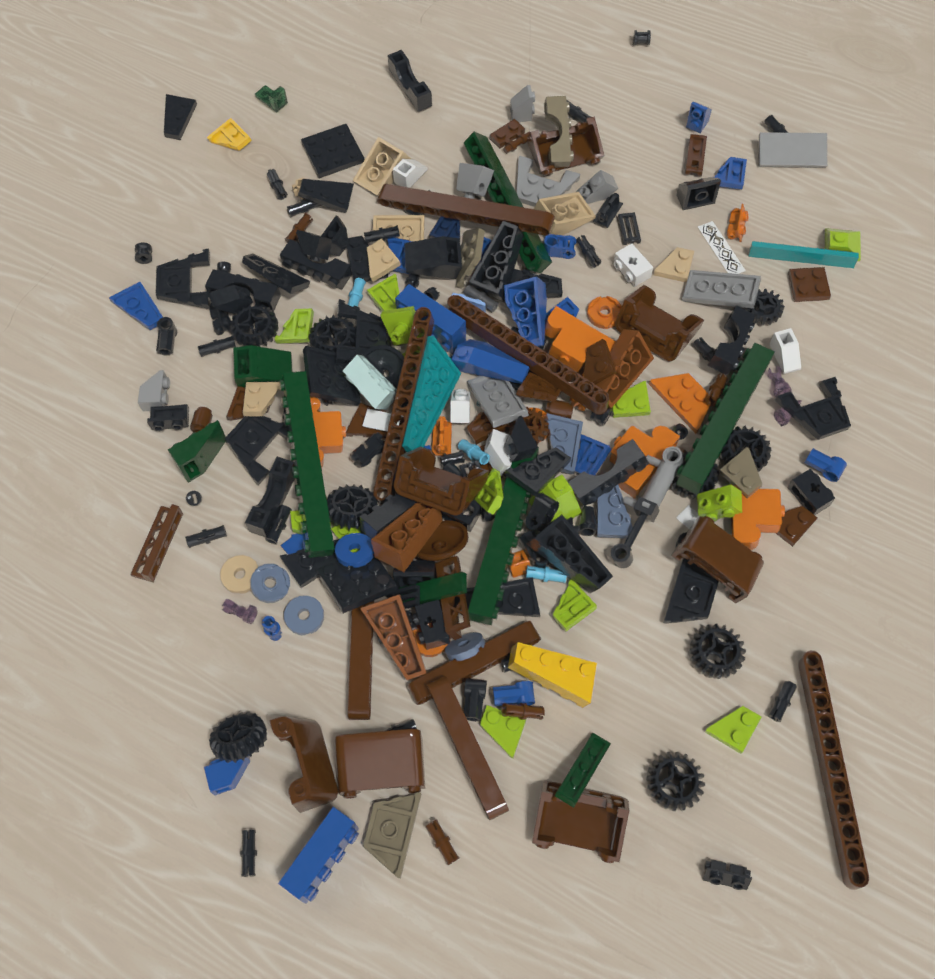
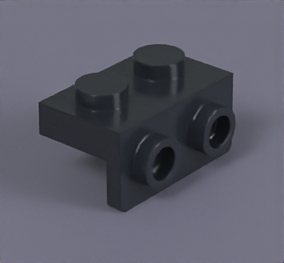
(169, 417)

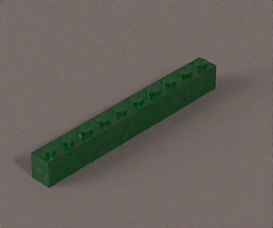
(503, 192)
(724, 419)
(306, 465)
(499, 551)

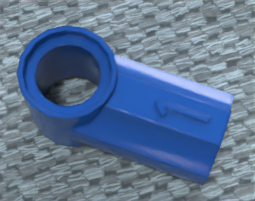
(829, 466)
(515, 694)

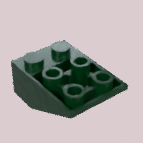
(260, 364)
(198, 450)

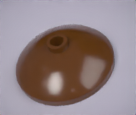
(445, 541)

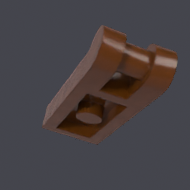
(696, 154)

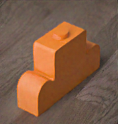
(572, 338)
(328, 430)
(654, 446)
(759, 514)

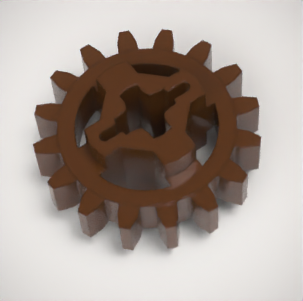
(532, 420)

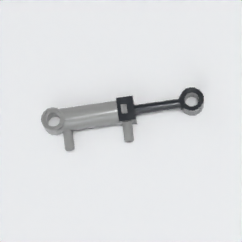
(648, 505)

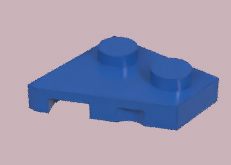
(732, 173)

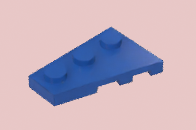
(138, 305)

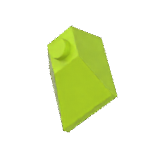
(843, 240)
(563, 493)

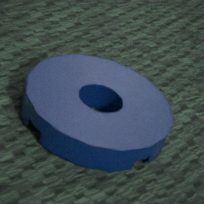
(352, 541)

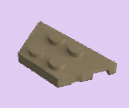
(470, 253)
(391, 831)

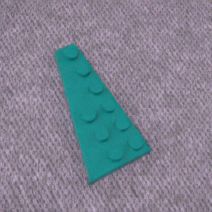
(434, 386)

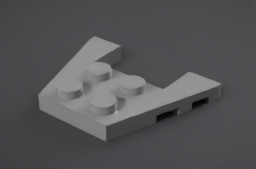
(533, 187)

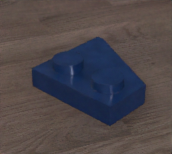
(446, 227)

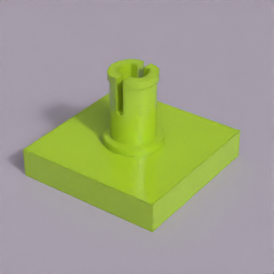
(399, 324)

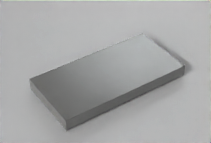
(793, 150)
(721, 288)
(497, 400)

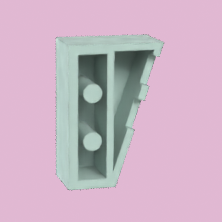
(370, 382)

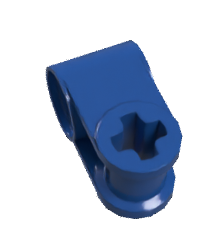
(558, 246)

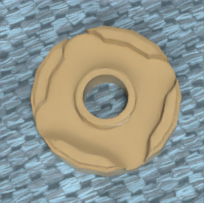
(231, 567)

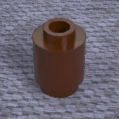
(560, 408)
(201, 418)

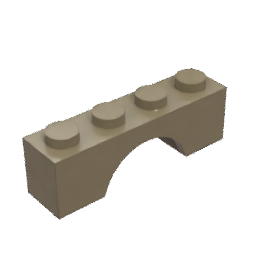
(556, 111)

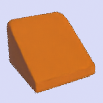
(519, 564)

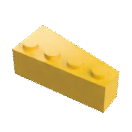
(562, 673)

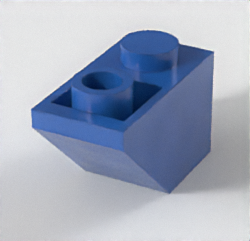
(698, 117)
(225, 776)

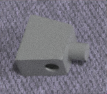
(473, 180)

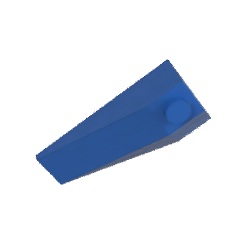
(528, 308)
(487, 361)

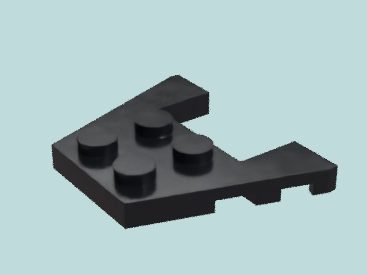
(175, 280)
(368, 328)
(821, 417)
(250, 439)

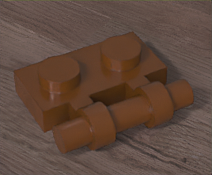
(506, 134)

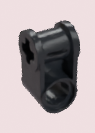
(542, 512)

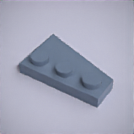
(566, 436)
(612, 515)

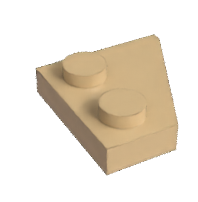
(381, 260)
(676, 265)
(258, 397)

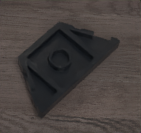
(691, 594)

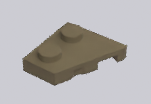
(742, 473)

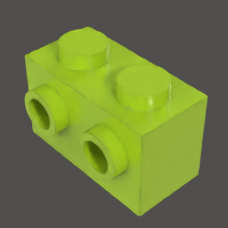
(720, 502)

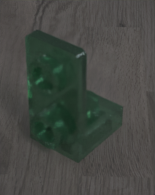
(274, 99)

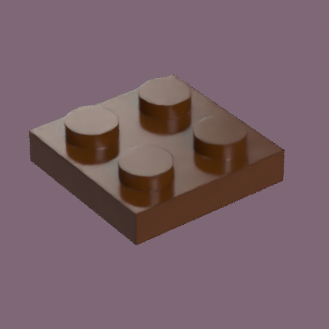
(809, 284)

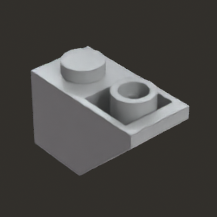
(522, 105)
(598, 187)
(154, 391)

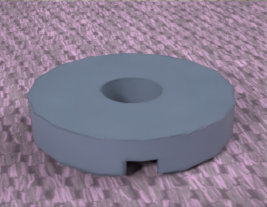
(273, 594)
(301, 604)
(465, 646)

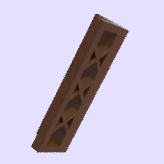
(160, 545)
(449, 606)

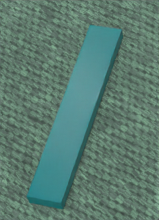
(803, 254)

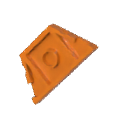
(684, 397)

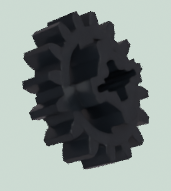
(767, 307)

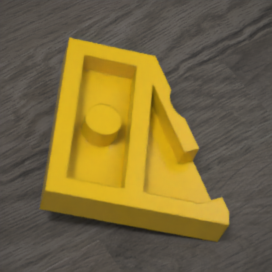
(230, 136)

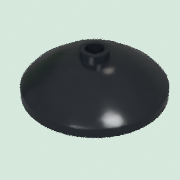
(386, 358)

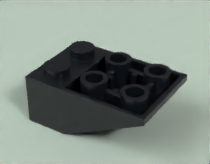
(434, 257)

